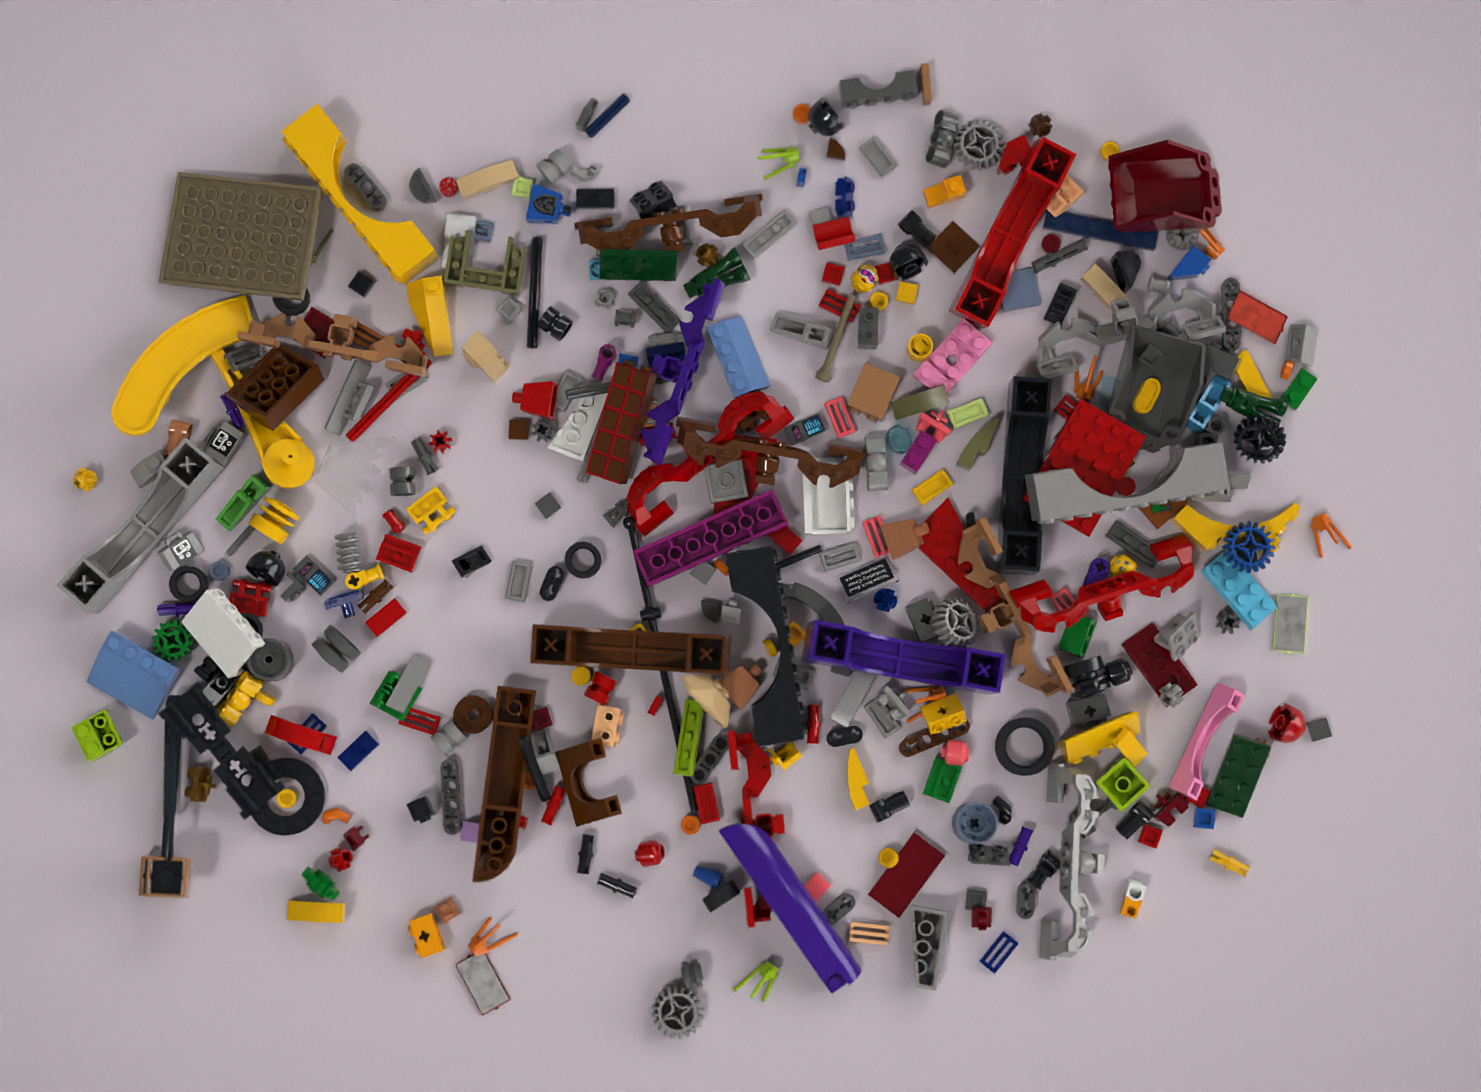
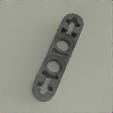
(1224, 313)
(455, 796)

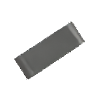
(711, 749)

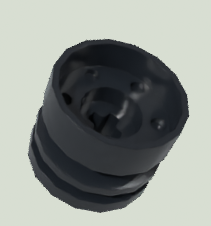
(1087, 677)

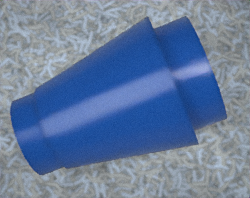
(709, 876)

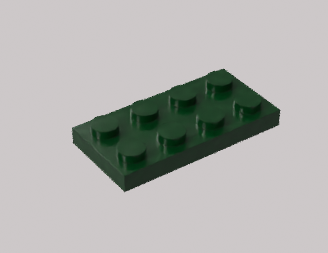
(638, 265)
(1238, 775)

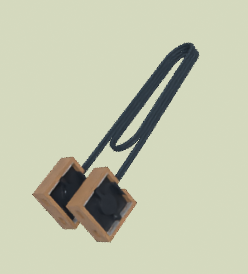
(163, 874)

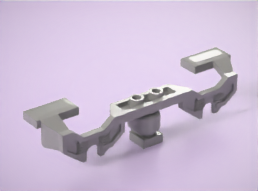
(1122, 320)
(1072, 863)

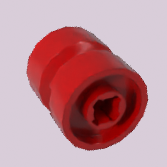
(600, 688)

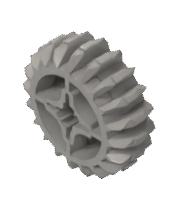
(985, 141)
(955, 623)
(662, 1018)

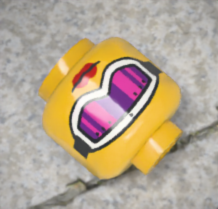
(864, 278)

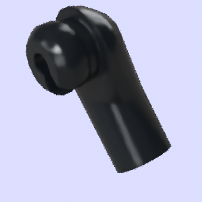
(1005, 810)

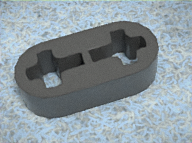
(1021, 899)
(842, 912)

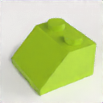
(1122, 783)

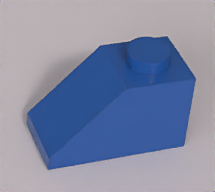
(1191, 265)

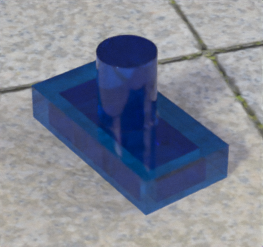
(345, 601)
(358, 750)

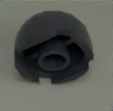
(823, 119)
(907, 261)
(267, 566)

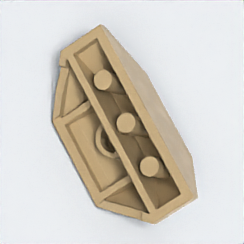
(710, 696)

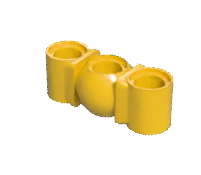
(239, 698)

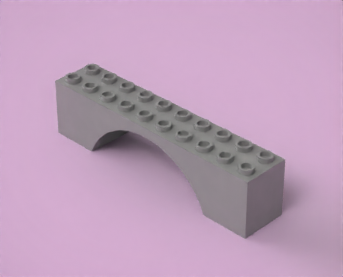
(1189, 473)
(106, 568)

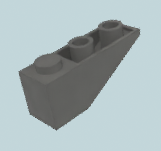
(219, 688)

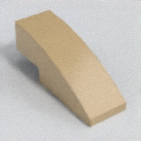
(487, 179)
(1102, 286)

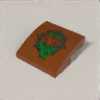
(1161, 513)

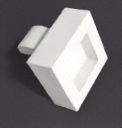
(731, 613)

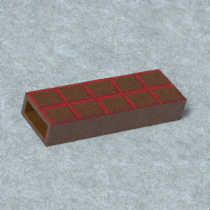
(621, 422)

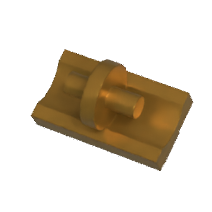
(201, 784)

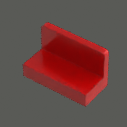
(833, 233)

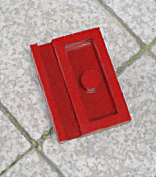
(398, 553)

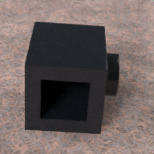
(421, 809)

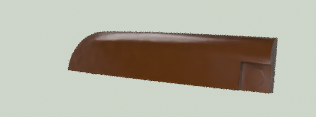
(503, 783)

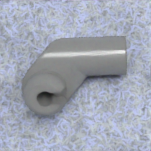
(586, 174)

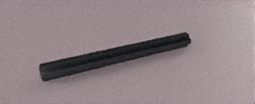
(534, 293)

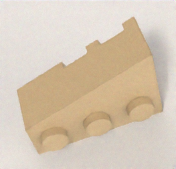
(482, 354)

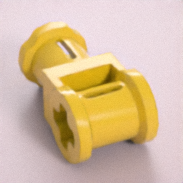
(365, 577)

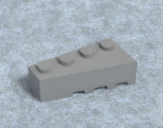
(928, 943)

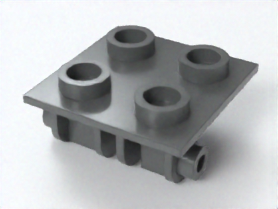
(988, 855)

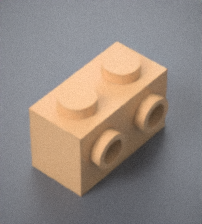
(607, 724)

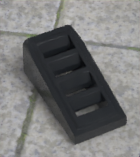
(1064, 288)

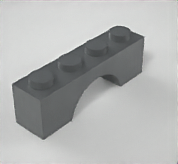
(855, 93)

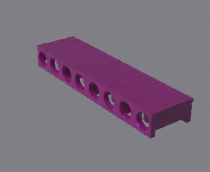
(710, 538)

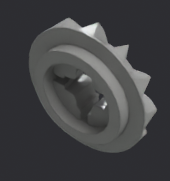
(1176, 242)

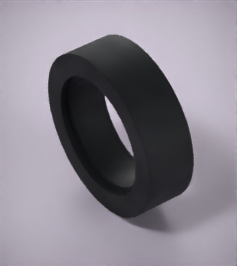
(1048, 746)

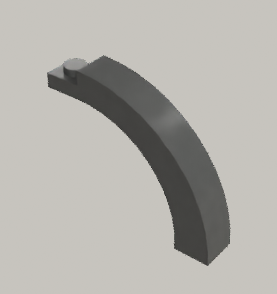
(819, 605)

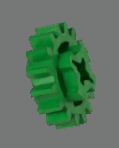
(168, 645)
(320, 883)

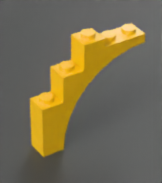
(1206, 532)

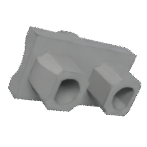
(895, 701)

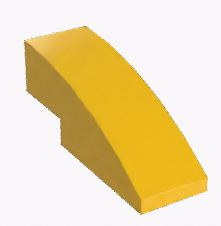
(856, 779)
(316, 911)

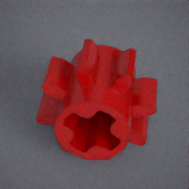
(440, 436)
(340, 859)

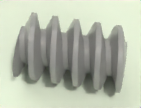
(348, 553)

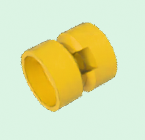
(919, 347)

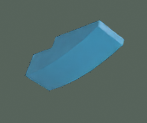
(1207, 404)

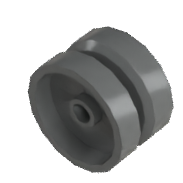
(334, 651)
(280, 666)

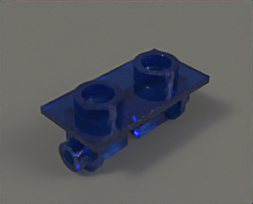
(844, 188)
(674, 350)

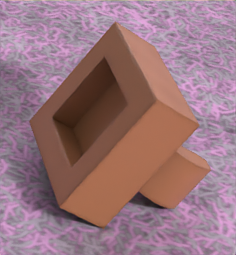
(447, 910)

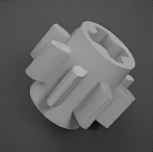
(1171, 695)

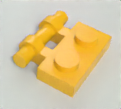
(426, 506)

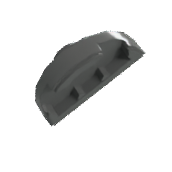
(420, 188)

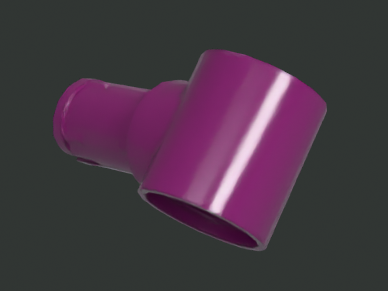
(603, 362)

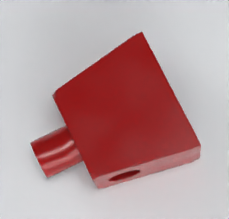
(538, 399)

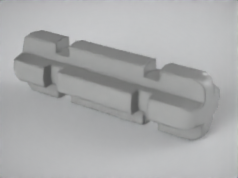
(665, 339)

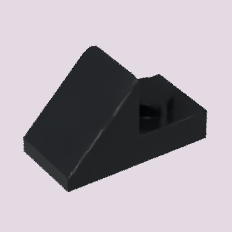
(471, 561)

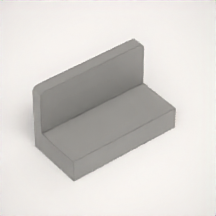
(1301, 344)

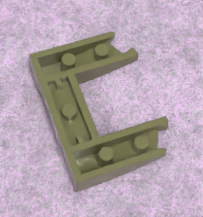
(505, 282)

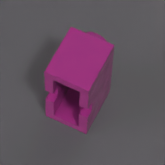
(918, 452)

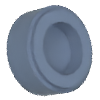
(219, 571)

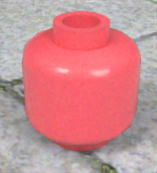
(955, 752)

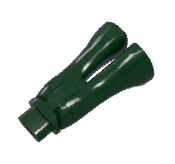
(707, 276)
(1245, 401)

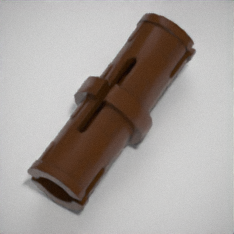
(375, 596)

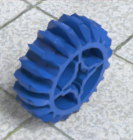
(1249, 538)

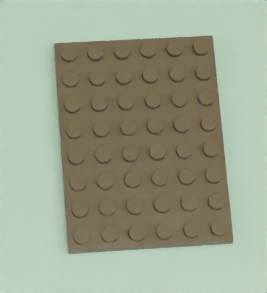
(240, 236)

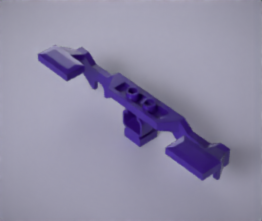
(681, 373)

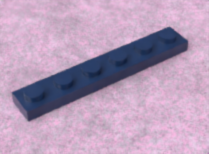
(1099, 230)

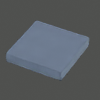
(1021, 291)

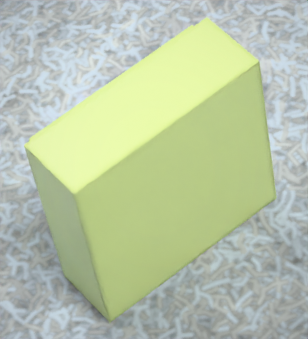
(522, 187)

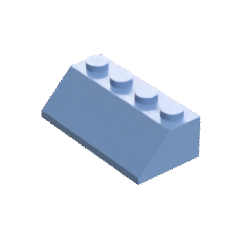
(737, 356)

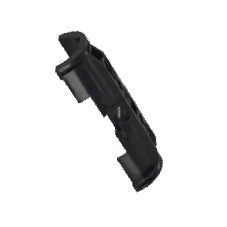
(246, 797)

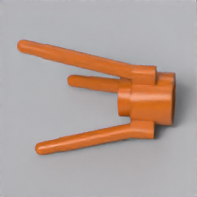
(1214, 248)
(1085, 390)
(1323, 523)
(935, 694)
(479, 944)

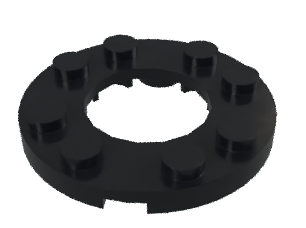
(313, 798)

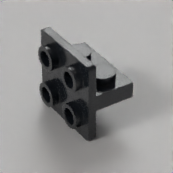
(653, 200)

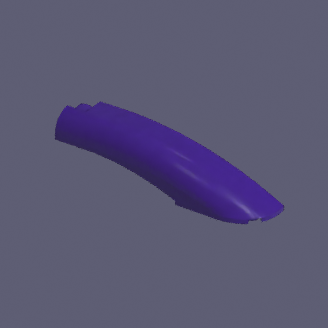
(792, 904)

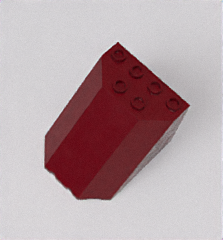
(1163, 188)

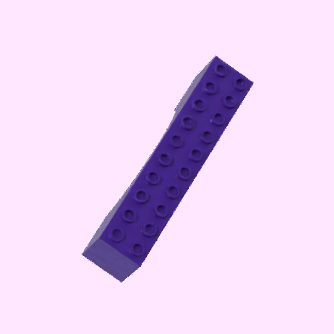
(903, 659)

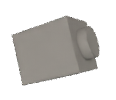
(148, 468)
(544, 751)

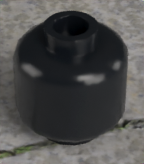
(1118, 671)

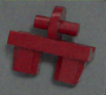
(1176, 802)

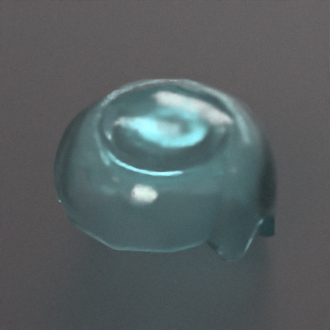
(897, 440)

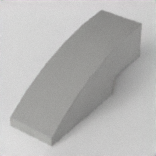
(802, 330)
(852, 698)

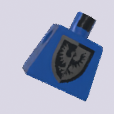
(546, 206)

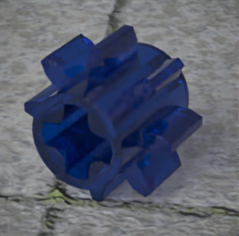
(885, 599)

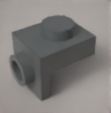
(292, 592)

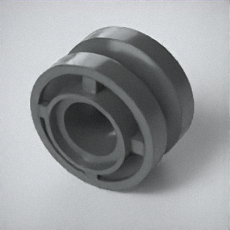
(692, 973)

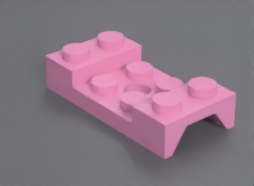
(965, 344)

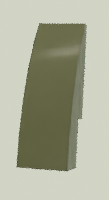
(920, 402)
(977, 445)

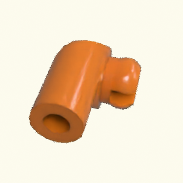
(335, 813)

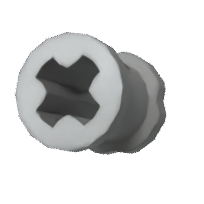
(1158, 285)

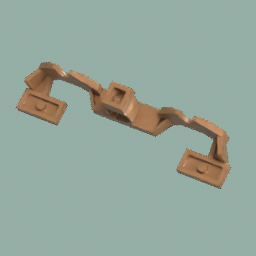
(340, 337)
(1007, 613)

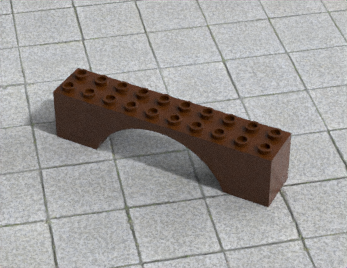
(631, 649)

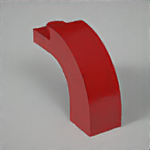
(300, 735)

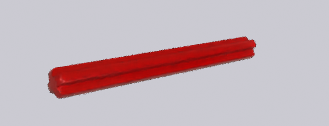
(357, 430)

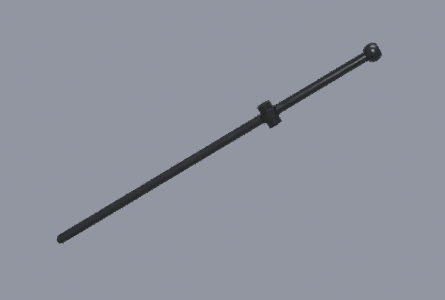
(651, 614)

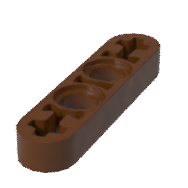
(935, 740)

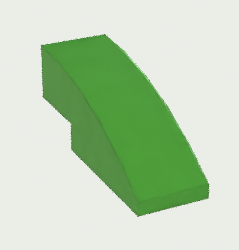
(243, 501)

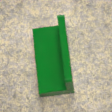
(1077, 637)

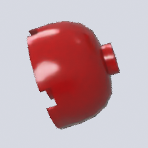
(1287, 724)

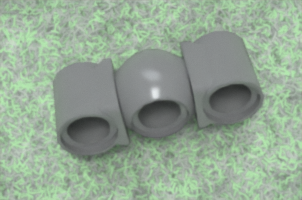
(876, 463)

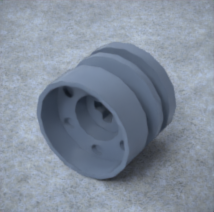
(985, 822)

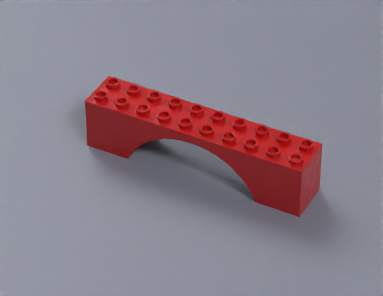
(1022, 208)

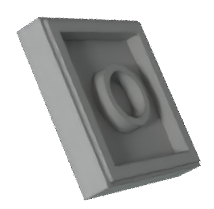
(726, 482)

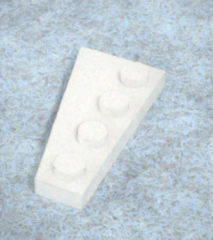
(578, 430)

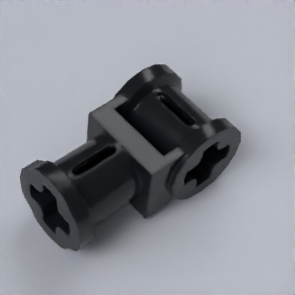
(1045, 869)

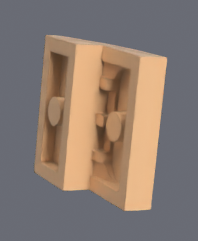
(1065, 197)

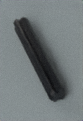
(534, 769)

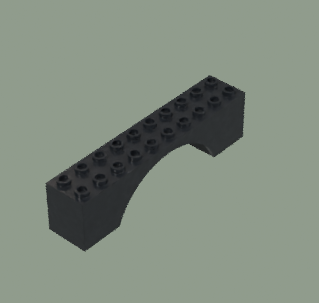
(1023, 454)
(778, 710)

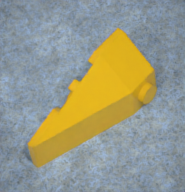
(430, 309)

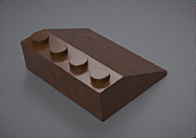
(276, 386)

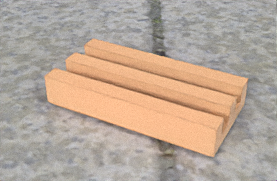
(869, 941)

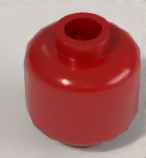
(649, 853)

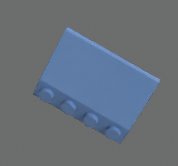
(133, 674)

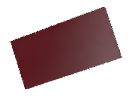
(1156, 662)
(903, 881)

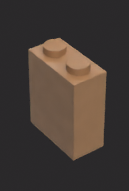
(872, 393)

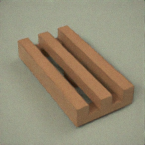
(925, 84)

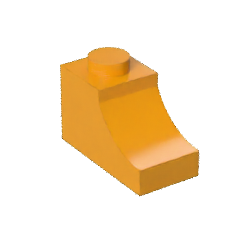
(945, 192)

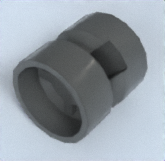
(402, 481)

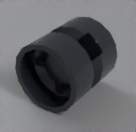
(555, 323)

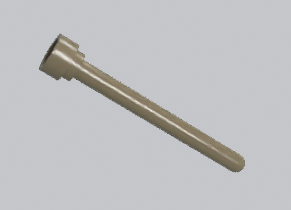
(824, 372)

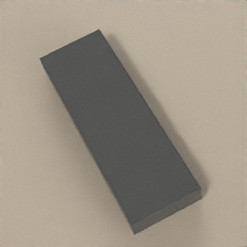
(654, 307)
(1131, 543)

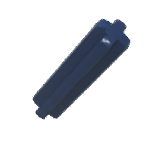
(607, 115)

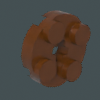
(466, 723)

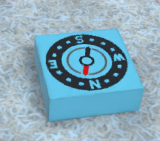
(594, 267)

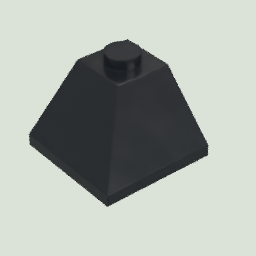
(1125, 268)

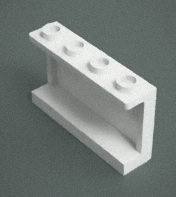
(827, 508)
(222, 632)

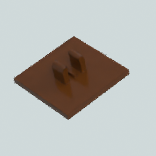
(953, 247)

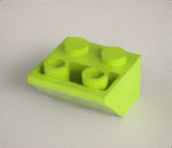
(97, 736)

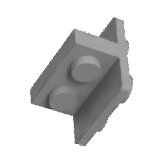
(1178, 635)

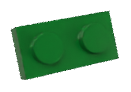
(1299, 388)

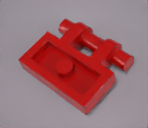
(251, 604)

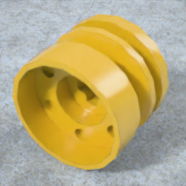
(274, 520)

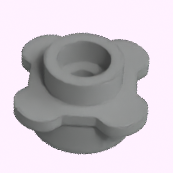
(605, 293)

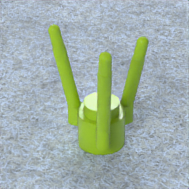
(789, 156)
(768, 972)

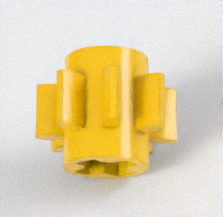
(84, 479)

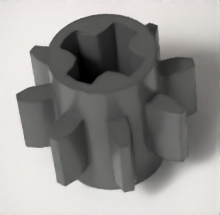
(538, 428)
(1233, 624)

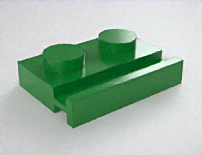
(942, 780)

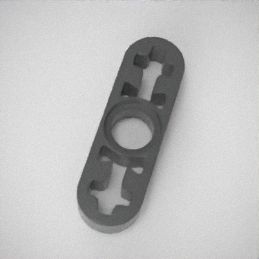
(370, 200)

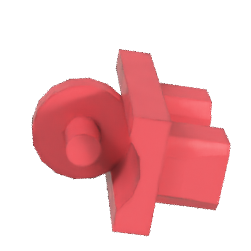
(940, 430)

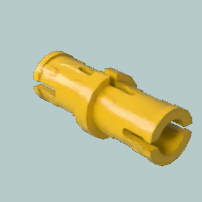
(1229, 862)

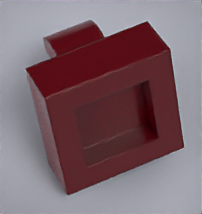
(354, 839)
(981, 917)

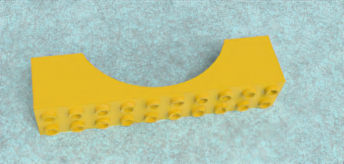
(320, 147)

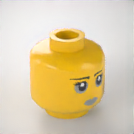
(1121, 564)

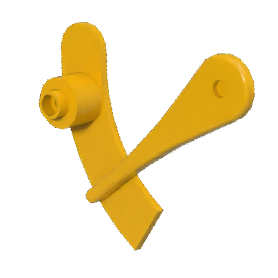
(179, 349)

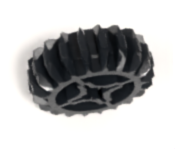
(1245, 438)

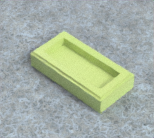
(967, 413)

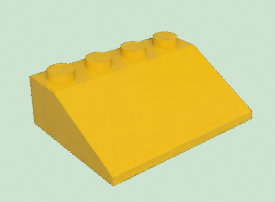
(1097, 737)

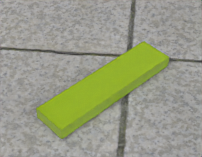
(689, 738)

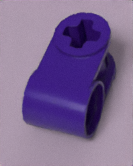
(1095, 576)

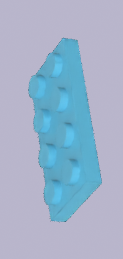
(1239, 591)

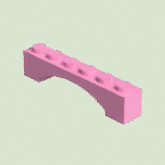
(1221, 704)

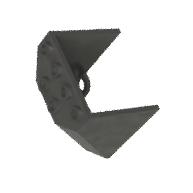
(1180, 380)

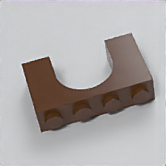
(572, 765)

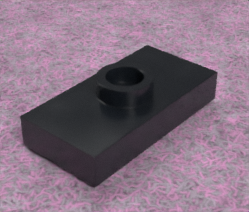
(595, 198)

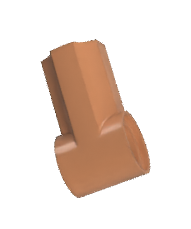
(177, 432)

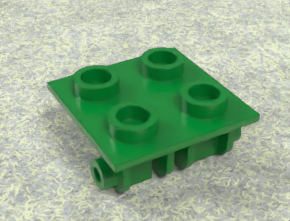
(384, 692)

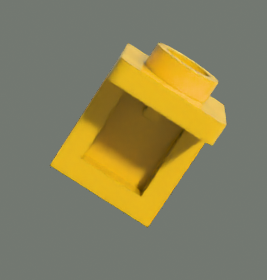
(785, 756)

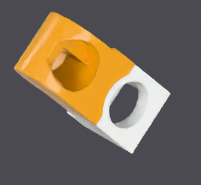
(1132, 898)

